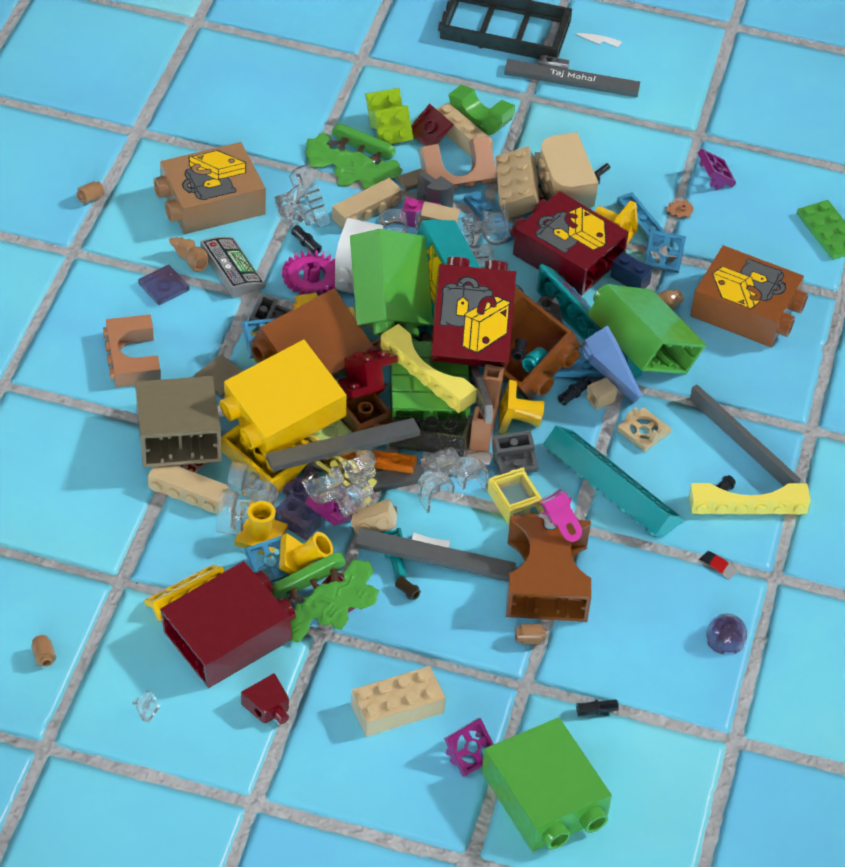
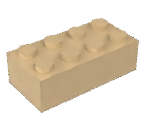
(517, 181)
(398, 701)

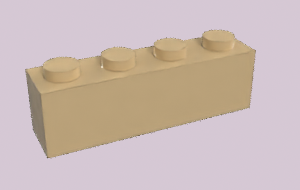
(463, 128)
(368, 202)
(186, 486)

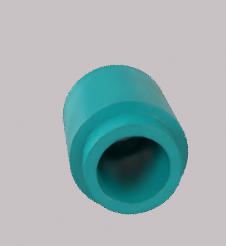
(533, 358)

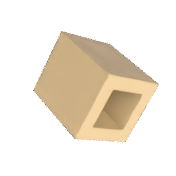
(601, 393)

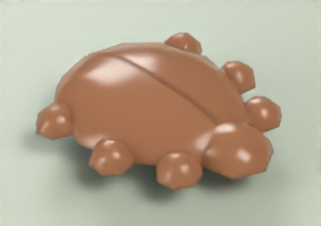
(680, 208)

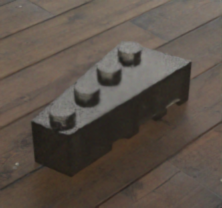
(438, 435)

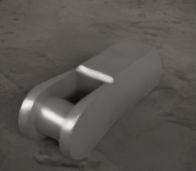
(554, 62)

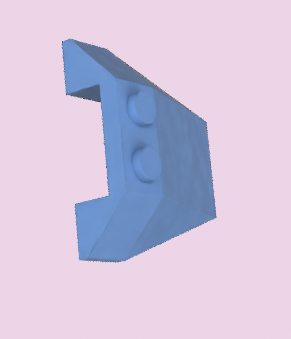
(606, 356)

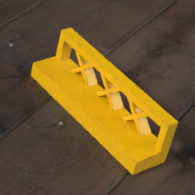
(181, 588)

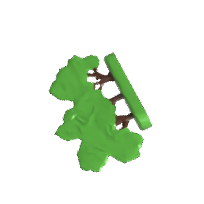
(354, 165)
(328, 601)

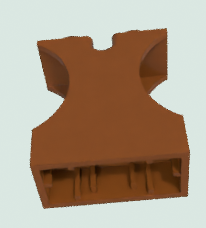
(548, 581)

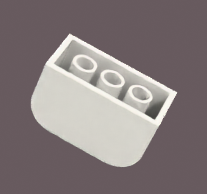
(343, 258)

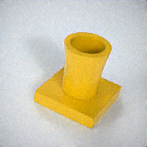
(626, 219)
(518, 409)
(260, 526)
(299, 555)

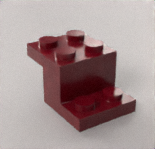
(365, 371)

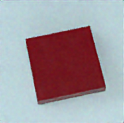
(430, 126)

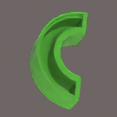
(486, 119)

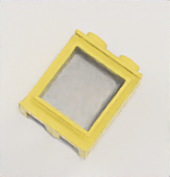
(514, 493)

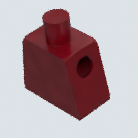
(267, 700)

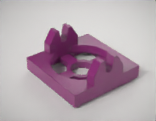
(720, 178)
(326, 511)
(456, 756)

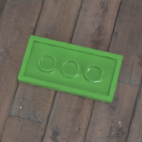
(826, 227)

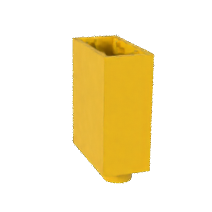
(283, 399)

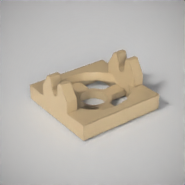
(653, 438)

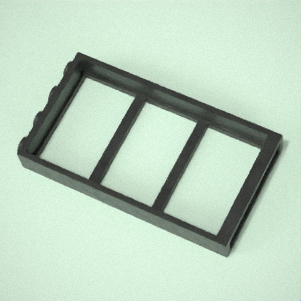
(505, 44)

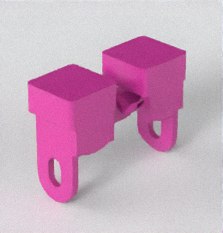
(558, 511)

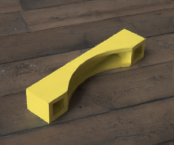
(453, 390)
(709, 499)

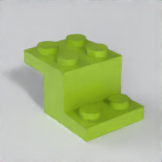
(389, 116)

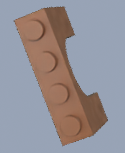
(482, 168)
(128, 369)
(482, 432)

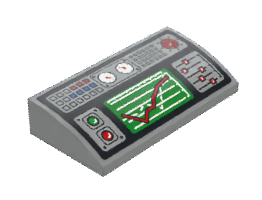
(232, 266)

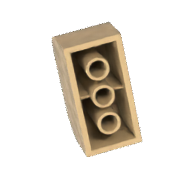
(567, 169)

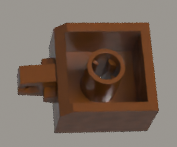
(366, 412)

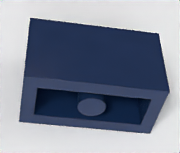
(630, 271)

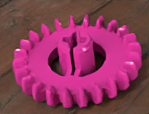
(312, 265)

